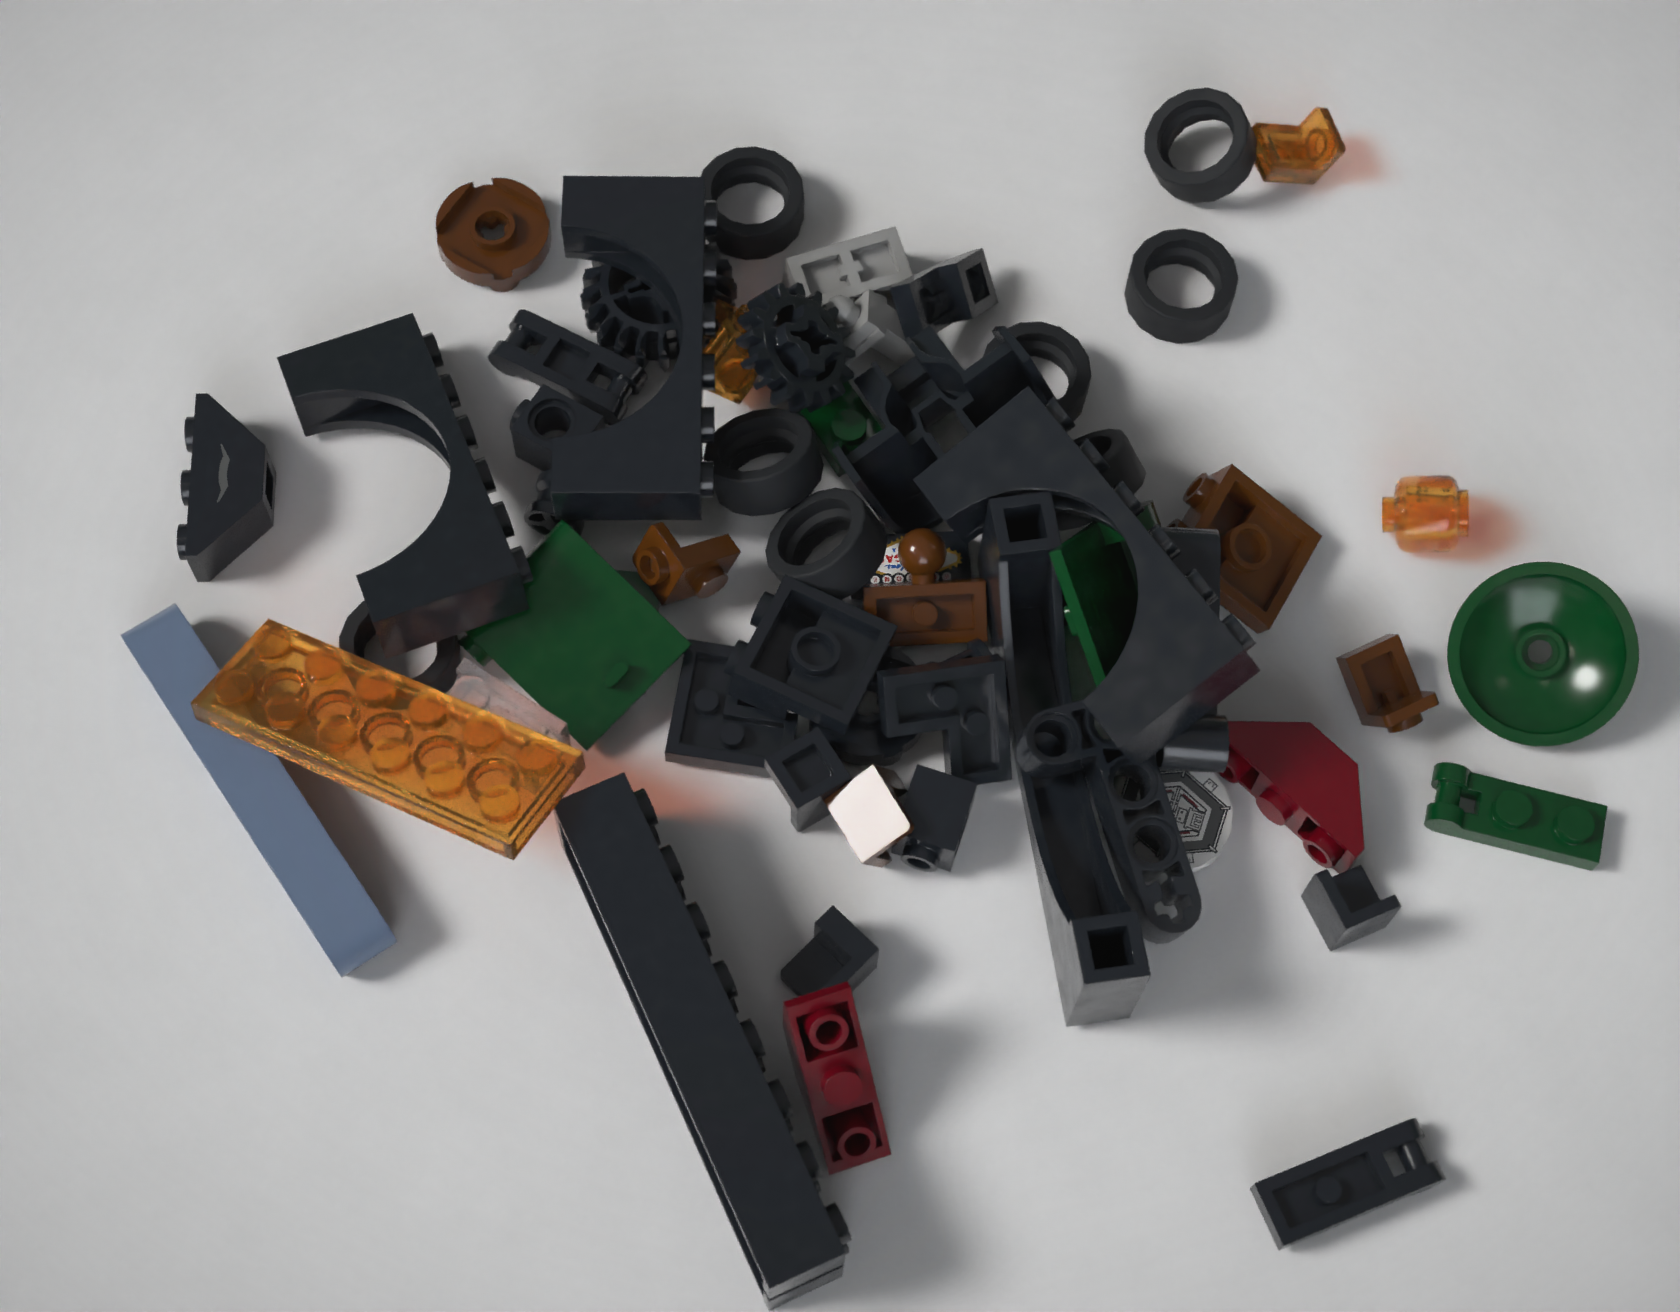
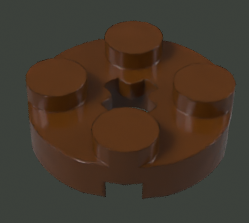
(499, 261)

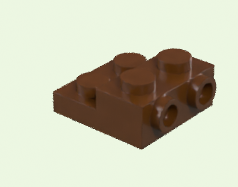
(1259, 539)

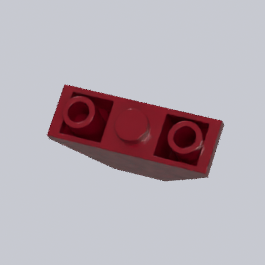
(1301, 784)
(835, 1077)

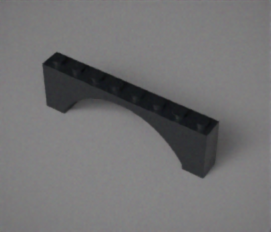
(1089, 924)

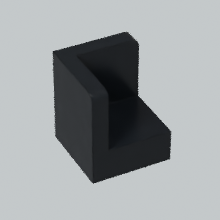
(806, 775)
(1347, 906)
(832, 957)

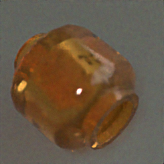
(1427, 513)

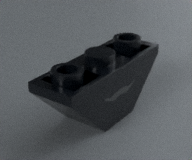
(225, 490)

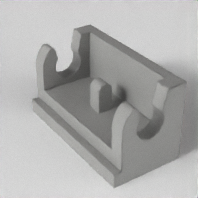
(850, 266)

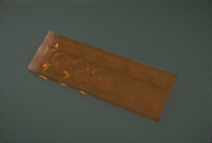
(390, 737)

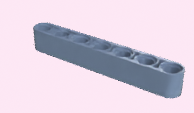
(263, 799)

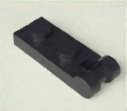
(1345, 1184)

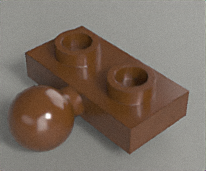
(928, 608)

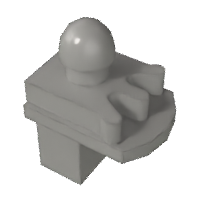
(871, 325)

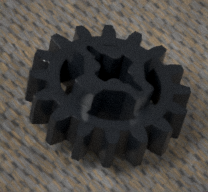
(795, 347)

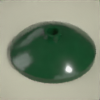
(1589, 662)

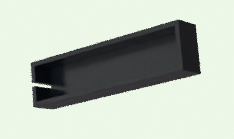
(700, 1045)

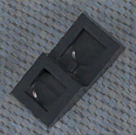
(945, 294)

